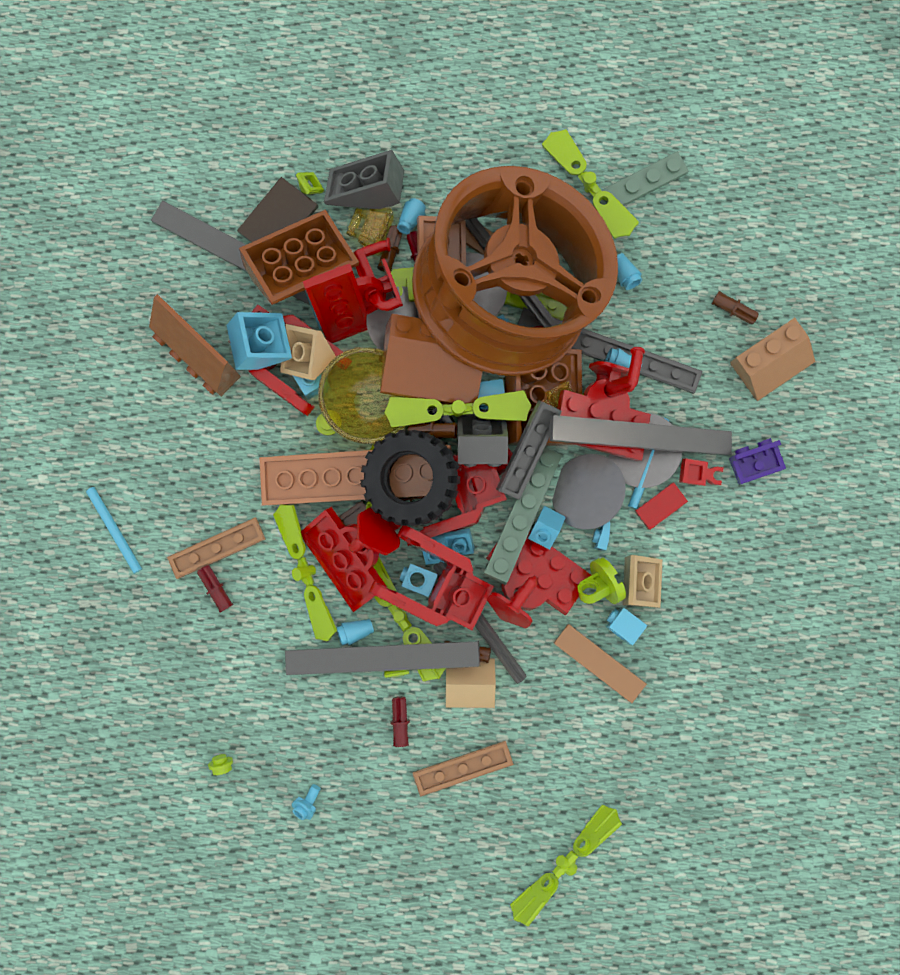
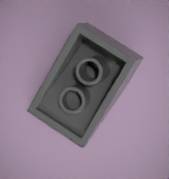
(366, 183)
(482, 441)

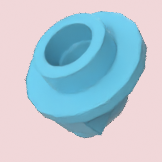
(304, 807)

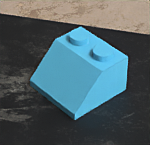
(258, 340)

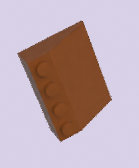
(294, 255)
(191, 348)
(421, 367)
(536, 385)

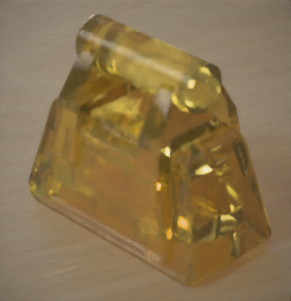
(375, 225)

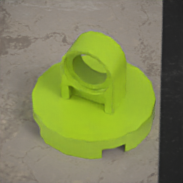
(603, 582)

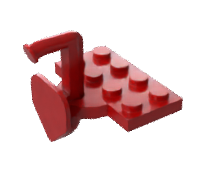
(345, 301)
(608, 400)
(351, 551)
(539, 578)

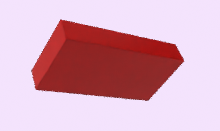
(661, 506)

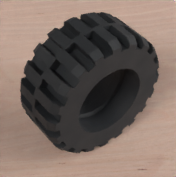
(378, 471)

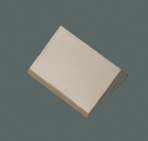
(308, 351)
(642, 581)
(471, 686)

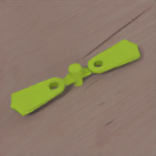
(566, 153)
(412, 411)
(319, 614)
(402, 619)
(535, 897)

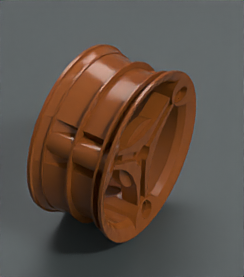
(521, 259)

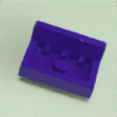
(757, 462)

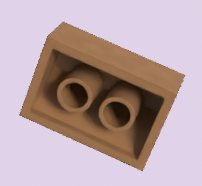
(774, 359)

